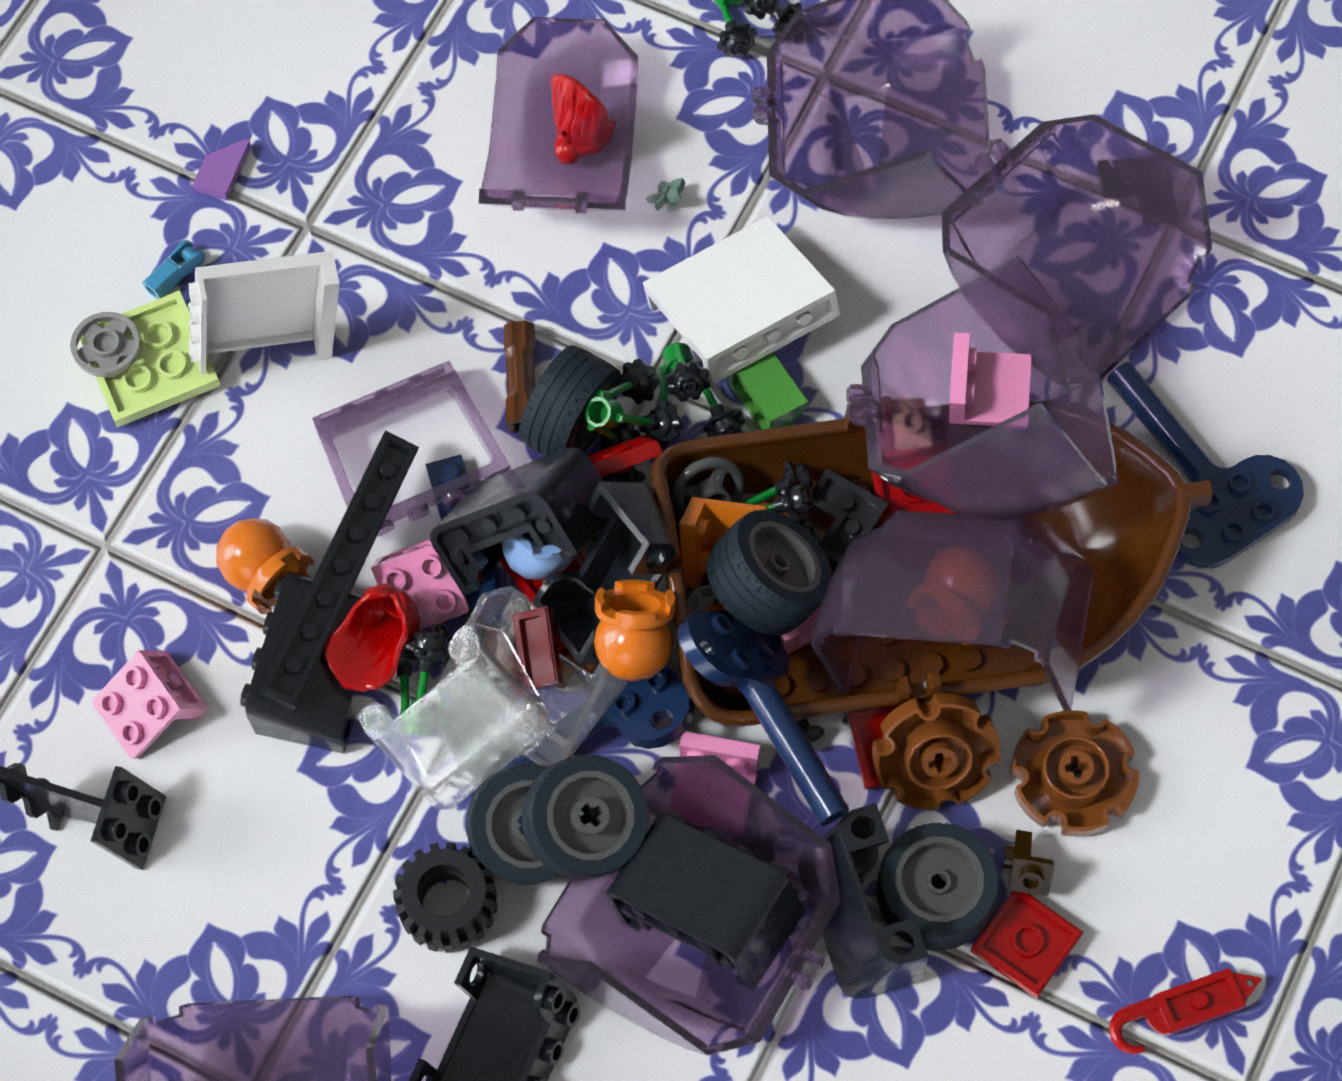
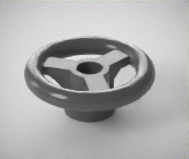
(709, 488)

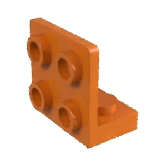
(700, 530)

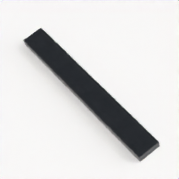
(338, 571)

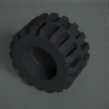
(431, 869)

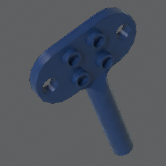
(1243, 499)
(752, 662)
(641, 708)

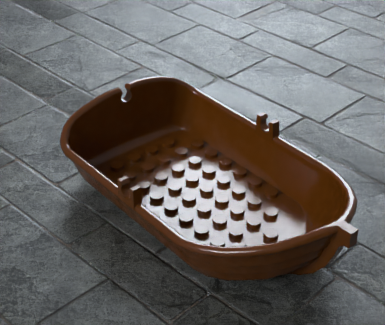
(1122, 534)

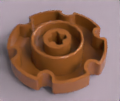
(936, 751)
(1053, 793)

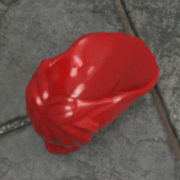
(579, 120)
(372, 638)

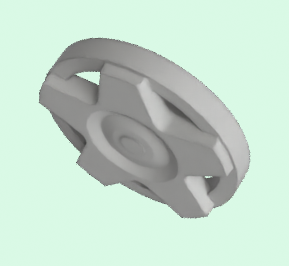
(105, 344)

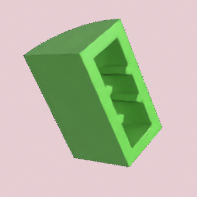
(768, 393)

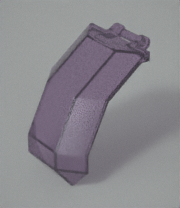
(521, 155)

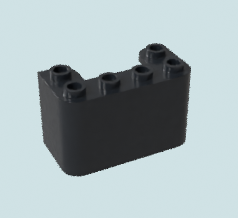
(538, 498)
(708, 897)

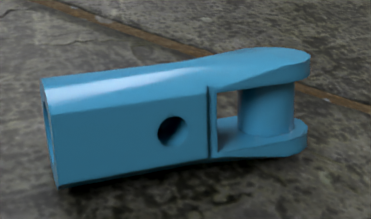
(169, 273)

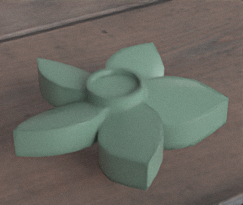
(667, 193)

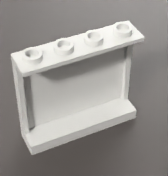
(743, 298)
(263, 305)

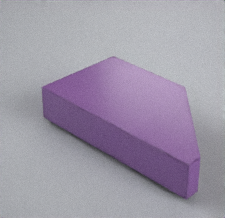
(221, 170)

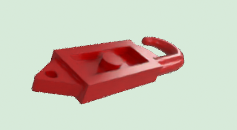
(1185, 1006)

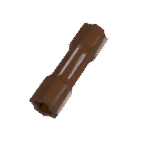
(520, 369)

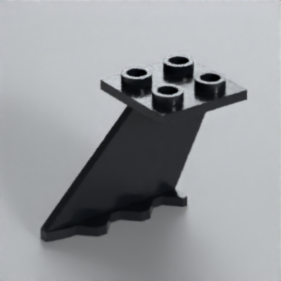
(122, 820)

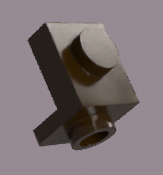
(1027, 872)

